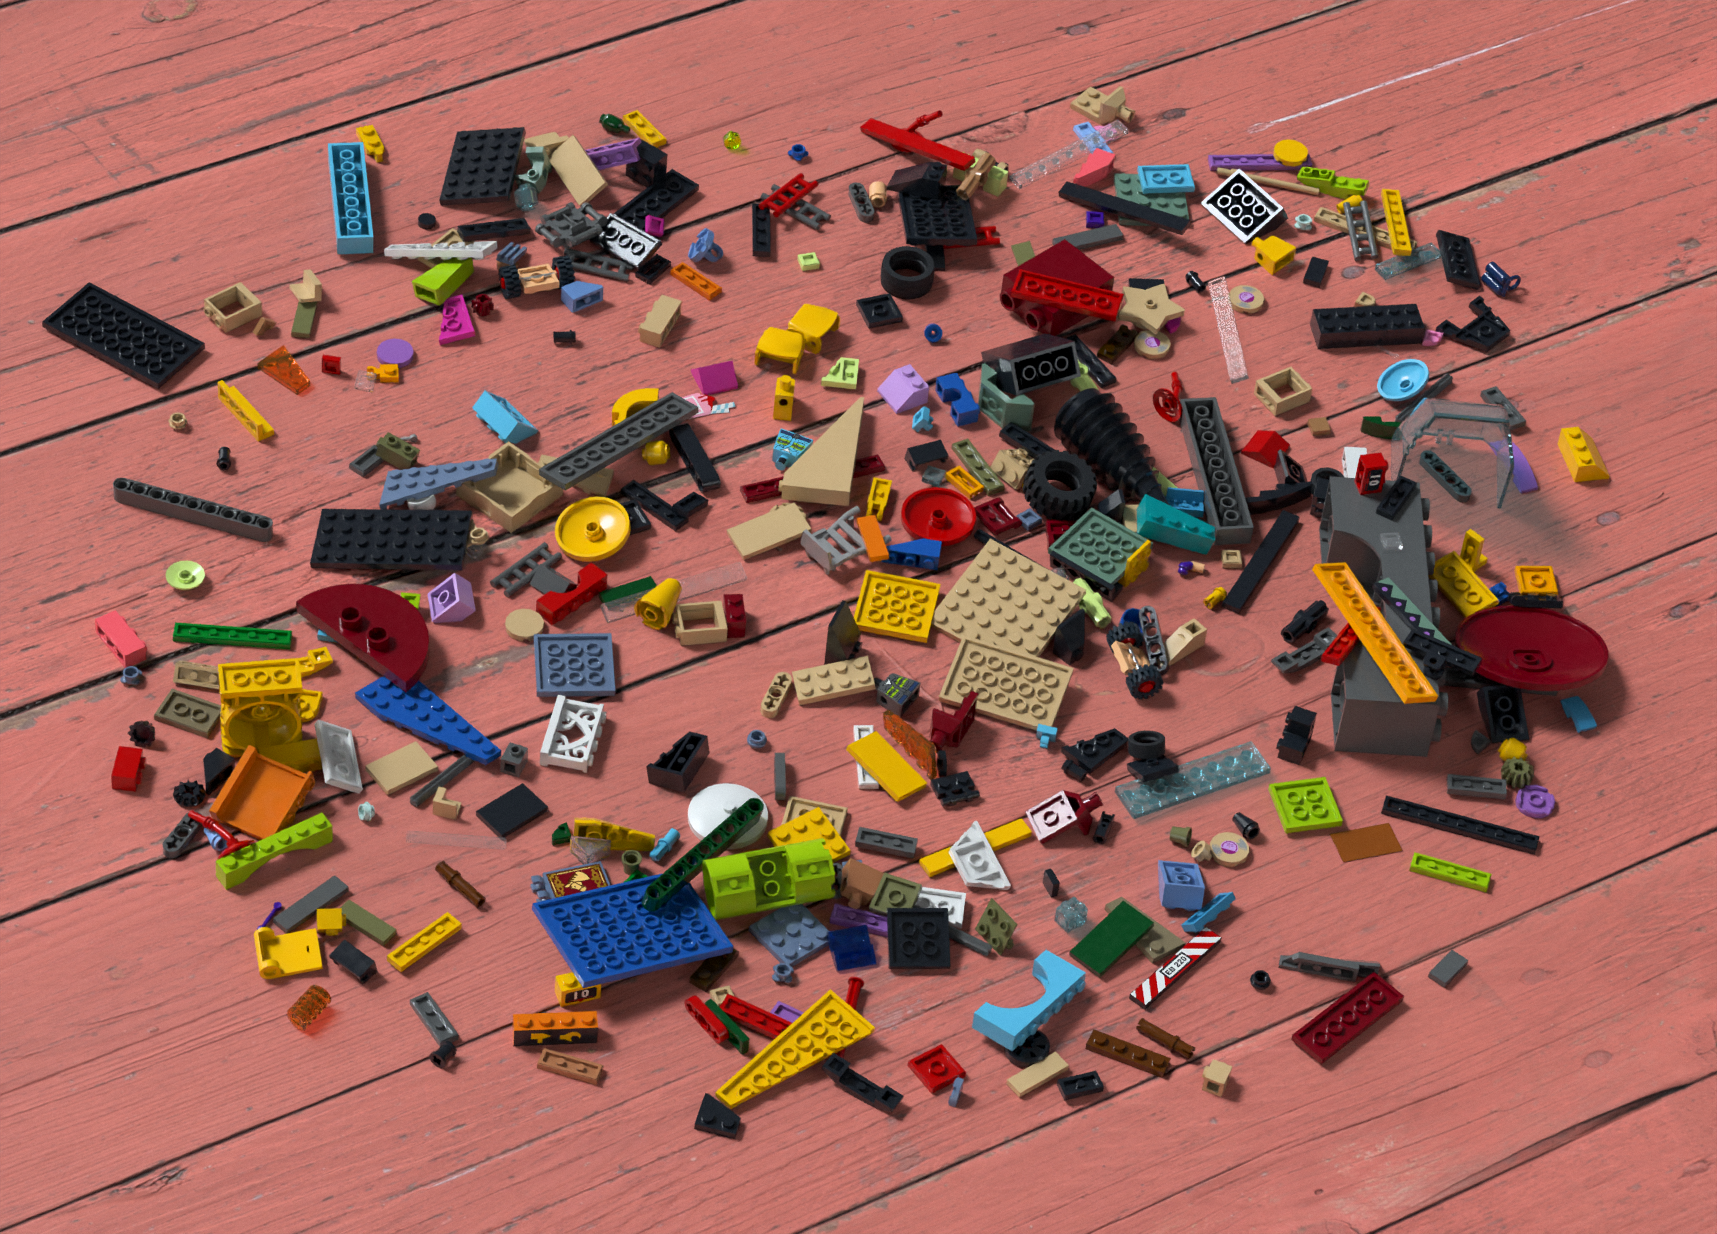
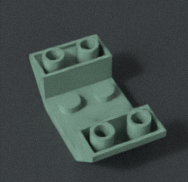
(999, 406)

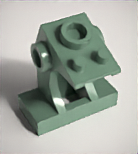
(540, 167)

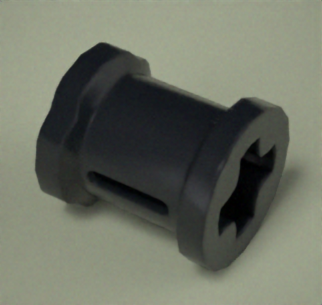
(443, 1053)

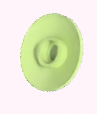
(185, 575)

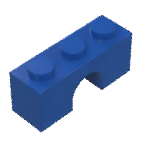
(963, 407)

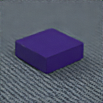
(1094, 219)

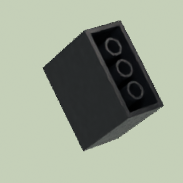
(1033, 363)

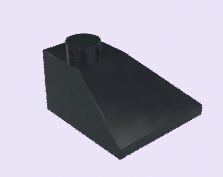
(1070, 638)

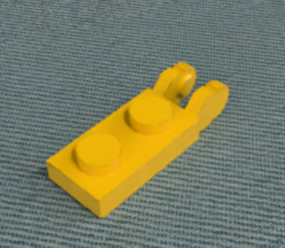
(878, 496)

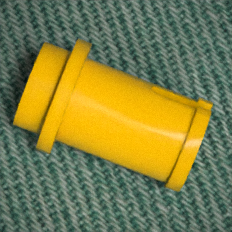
(1218, 595)

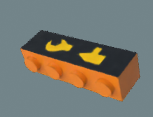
(555, 1028)

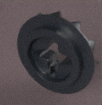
(187, 799)

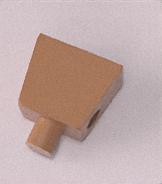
(859, 883)

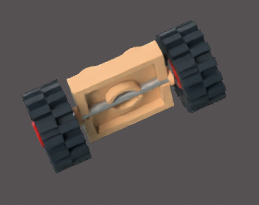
(536, 277)
(1143, 677)

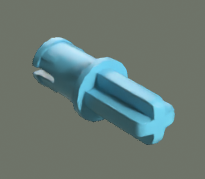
(664, 844)

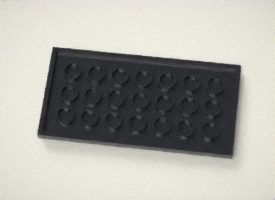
(123, 335)
(391, 539)

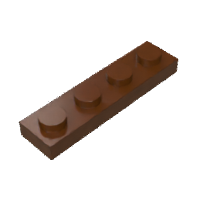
(1128, 1053)

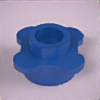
(798, 152)

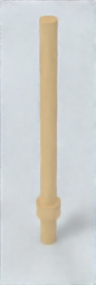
(1273, 182)

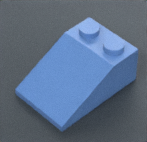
(1180, 885)

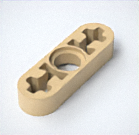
(776, 688)

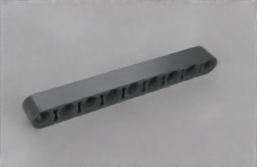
(193, 509)

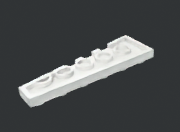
(413, 251)

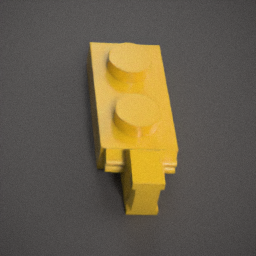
(371, 142)

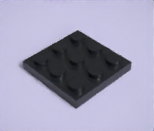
(918, 938)

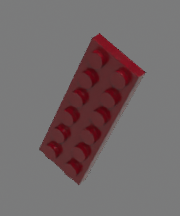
(1347, 1018)

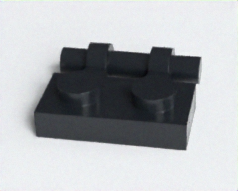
(949, 786)

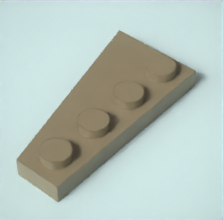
(1157, 942)

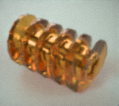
(308, 1007)

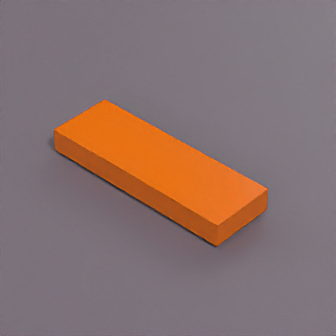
(696, 281)
(872, 538)

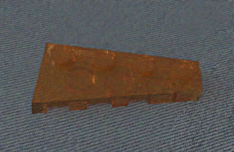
(912, 742)

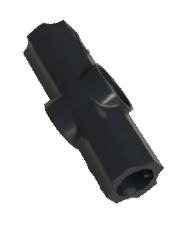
(1304, 621)

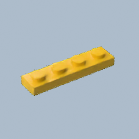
(424, 942)

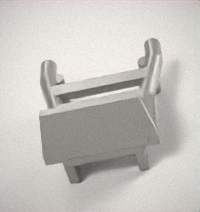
(821, 550)

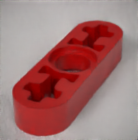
(706, 1019)

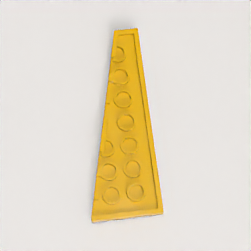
(811, 1038)

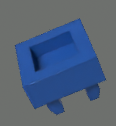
(1500, 592)

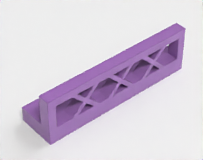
(615, 154)

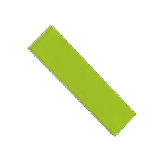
(1450, 872)

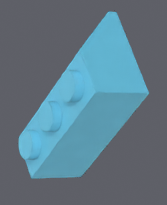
(503, 418)

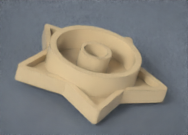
(1149, 308)

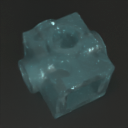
(1071, 914)

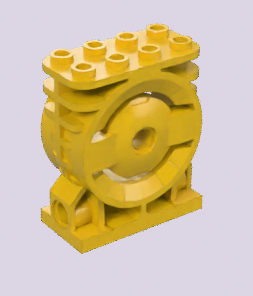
(260, 704)

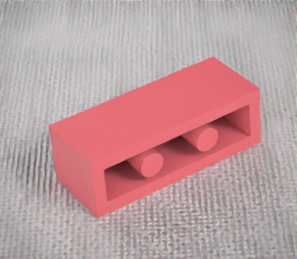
(121, 639)

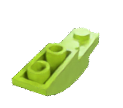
(1331, 184)

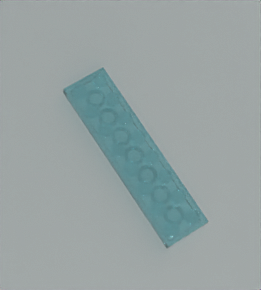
(1193, 780)

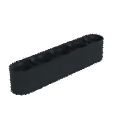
(694, 458)

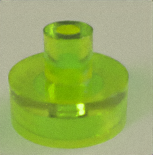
(732, 140)

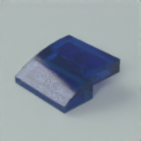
(851, 948)

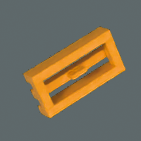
(961, 483)

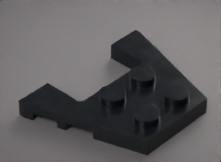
(1482, 332)

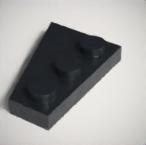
(1096, 751)

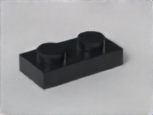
(1080, 1085)

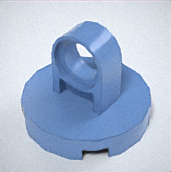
(704, 246)

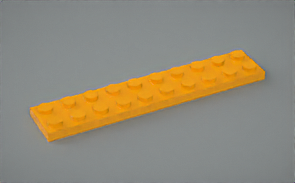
(1375, 633)

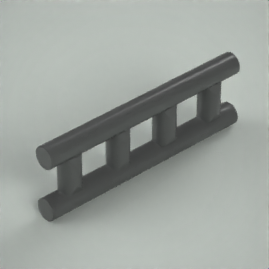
(805, 206)
(1354, 238)
(603, 271)
(526, 560)

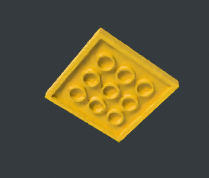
(896, 606)

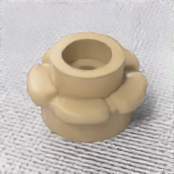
(177, 421)

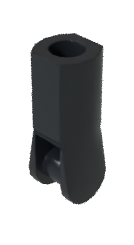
(1103, 828)

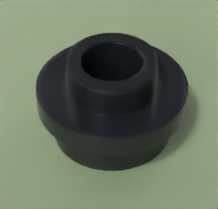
(1260, 980)

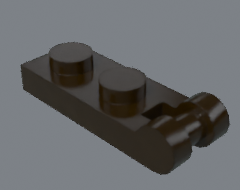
(1117, 344)
(711, 970)

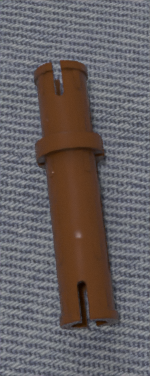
(454, 879)
(1172, 1042)

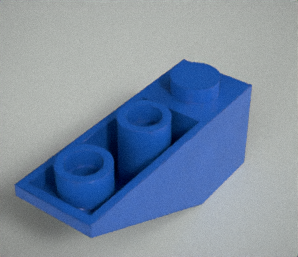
(916, 553)

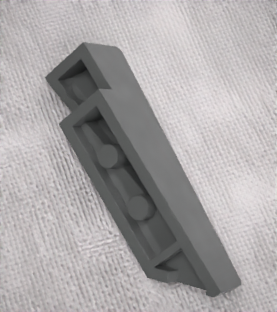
(1329, 967)

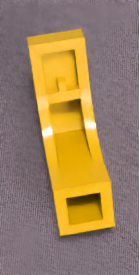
(633, 403)

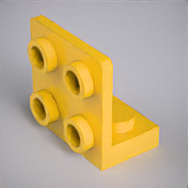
(1136, 564)

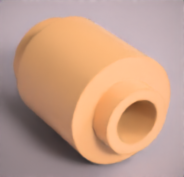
(878, 194)

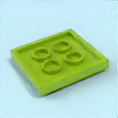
(1305, 805)

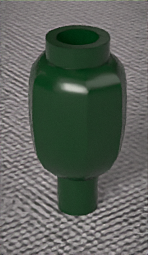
(613, 123)

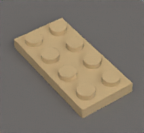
(833, 680)

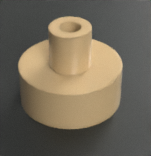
(1201, 851)

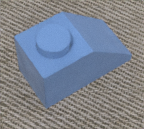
(581, 295)

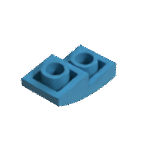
(1580, 714)

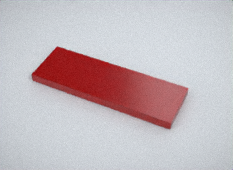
(1067, 295)

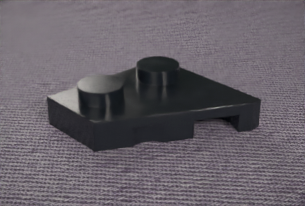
(717, 1118)

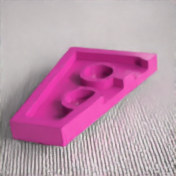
(456, 321)

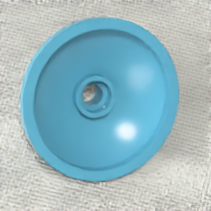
(1403, 380)

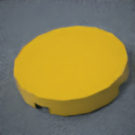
(1290, 152)

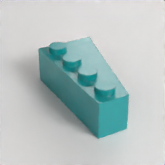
(1171, 526)

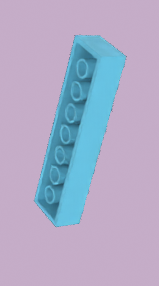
(350, 198)

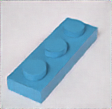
(1208, 912)

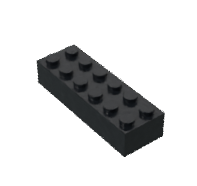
(1367, 326)

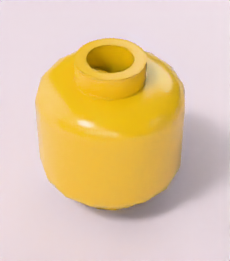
(656, 452)
(1512, 748)

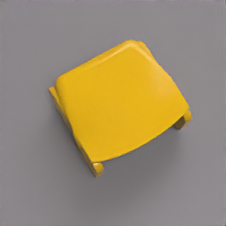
(814, 323)
(781, 346)

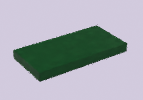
(1111, 939)

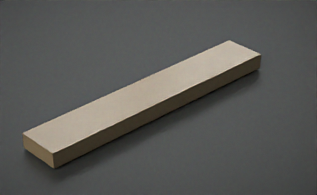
(1338, 222)

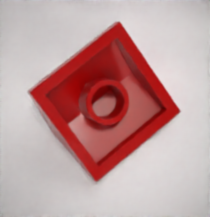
(1265, 446)

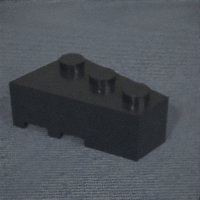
(681, 763)

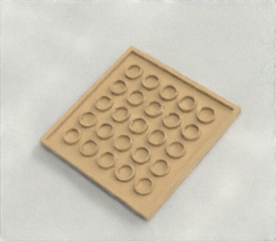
(1007, 602)

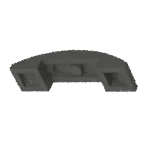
(1305, 655)

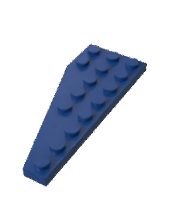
(426, 717)

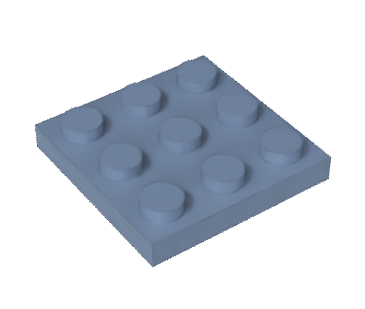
(790, 934)

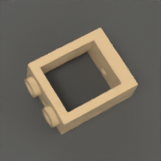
(235, 293)
(1266, 394)
(700, 611)

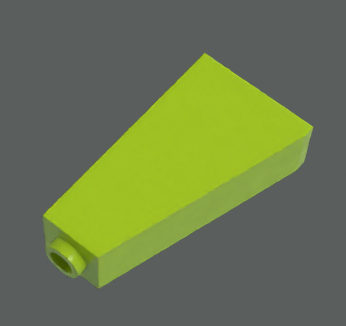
(442, 280)

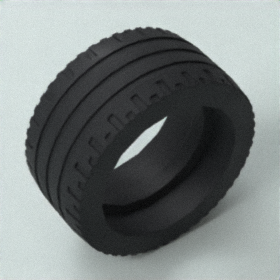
(907, 258)

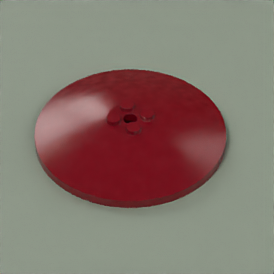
(1533, 648)

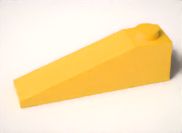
(621, 837)

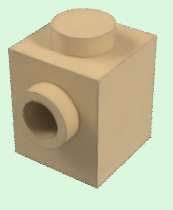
(1216, 1077)

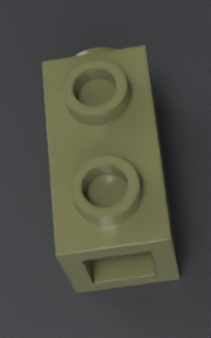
(397, 451)

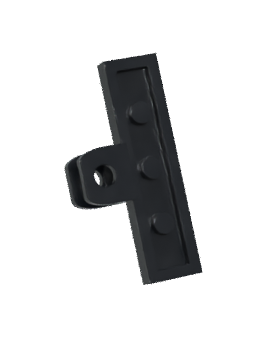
(1440, 655)

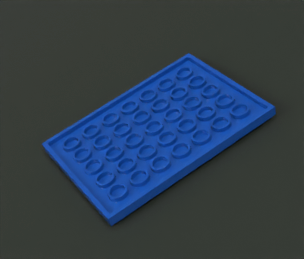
(613, 937)

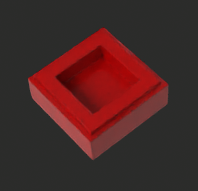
(331, 364)

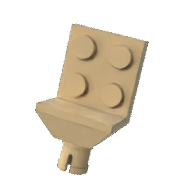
(1101, 107)

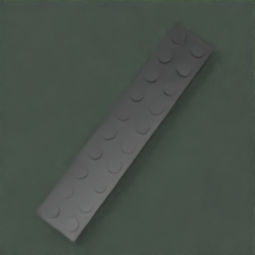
(618, 441)

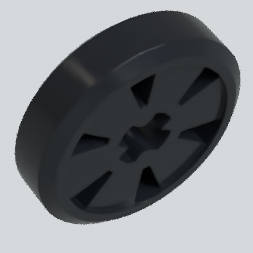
(1026, 1057)

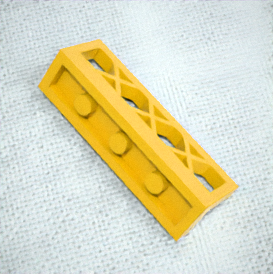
(244, 412)

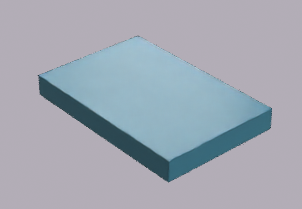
(1166, 178)

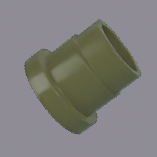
(1181, 835)
(631, 860)

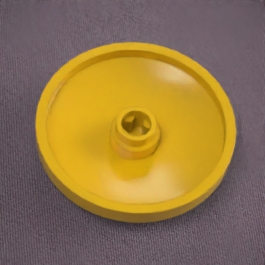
(592, 529)

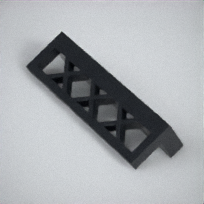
(1075, 571)

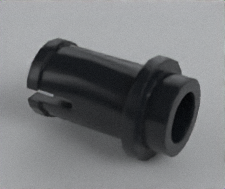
(1193, 279)
(568, 336)
(224, 461)
(1074, 770)

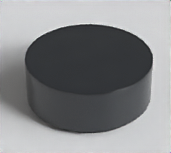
(426, 221)

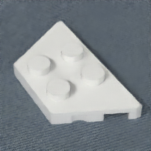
(977, 861)

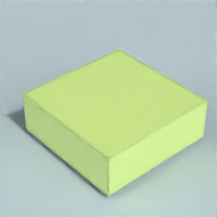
(808, 261)

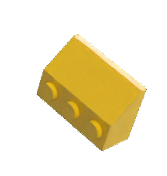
(1581, 455)

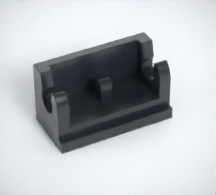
(926, 453)
(354, 961)

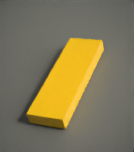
(644, 129)

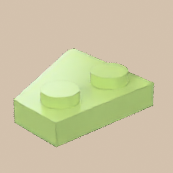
(842, 374)

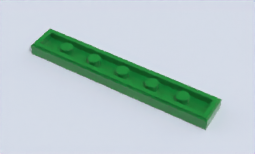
(232, 635)

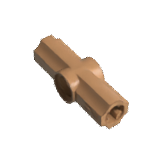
(976, 176)

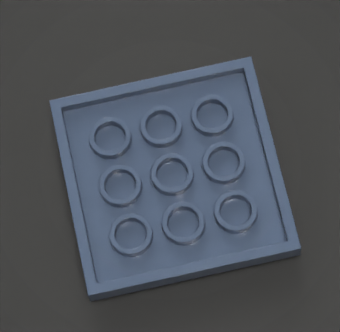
(574, 665)

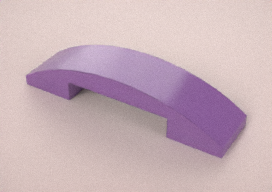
(1523, 474)

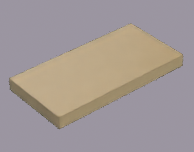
(577, 170)
(768, 531)

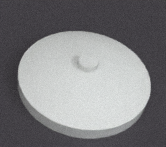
(716, 804)

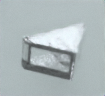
(589, 849)

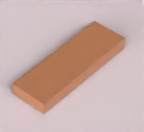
(570, 1066)

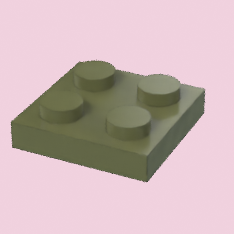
(894, 893)

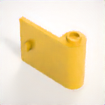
(286, 953)

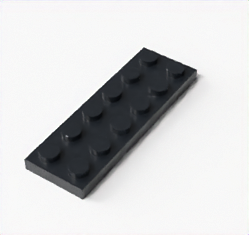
(658, 199)

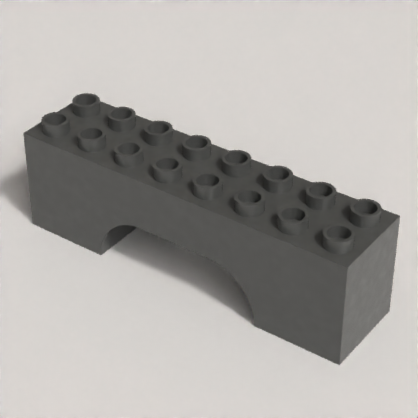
(1363, 703)

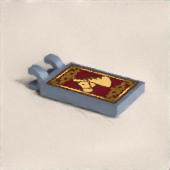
(569, 881)

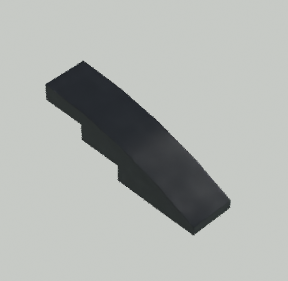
(1281, 497)

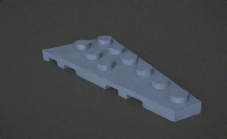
(431, 480)

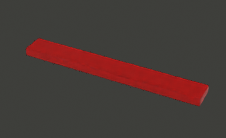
(917, 144)

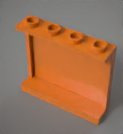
(261, 795)

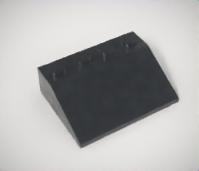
(1245, 208)

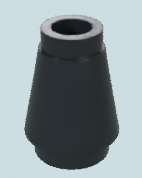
(1246, 826)

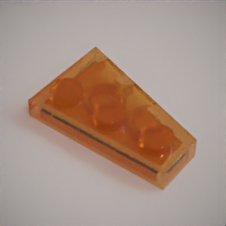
(285, 370)

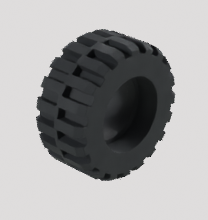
(1055, 502)

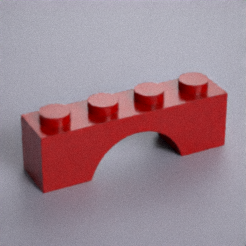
(555, 606)

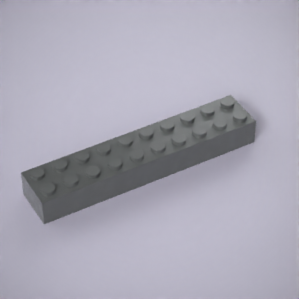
(1215, 471)

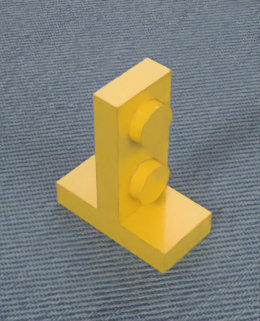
(1472, 550)

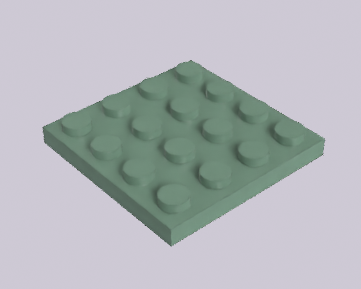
(1129, 188)
(1099, 545)

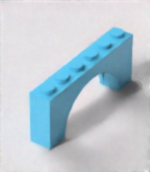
(1014, 1025)

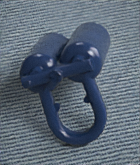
(1498, 279)

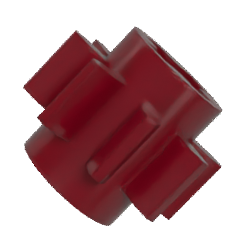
(482, 305)

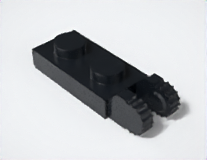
(1535, 600)

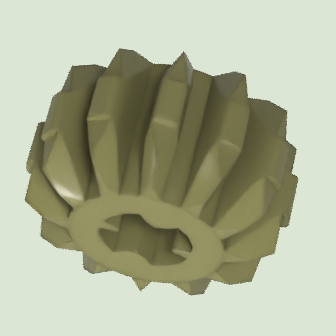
(1517, 773)

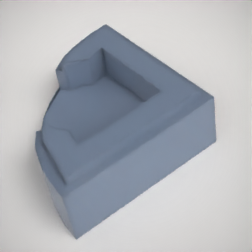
(957, 1090)

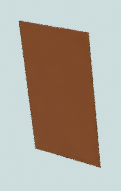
(1366, 842)

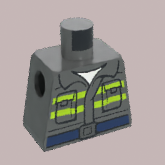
(896, 693)

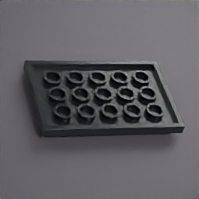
(482, 166)
(938, 220)

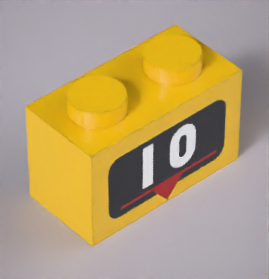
(571, 992)

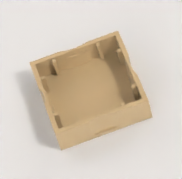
(514, 492)

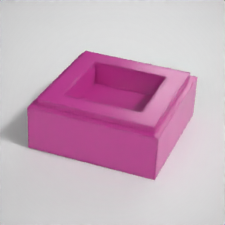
(654, 226)

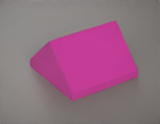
(715, 378)

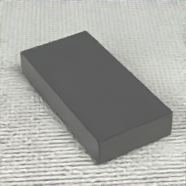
(366, 462)
(1448, 968)

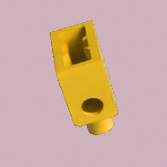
(1273, 253)
(784, 390)

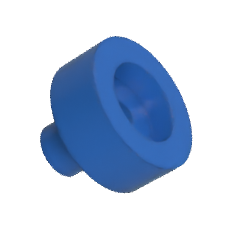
(933, 337)

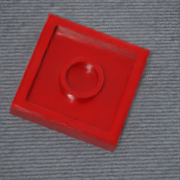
(936, 1068)

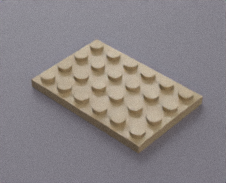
(1007, 683)

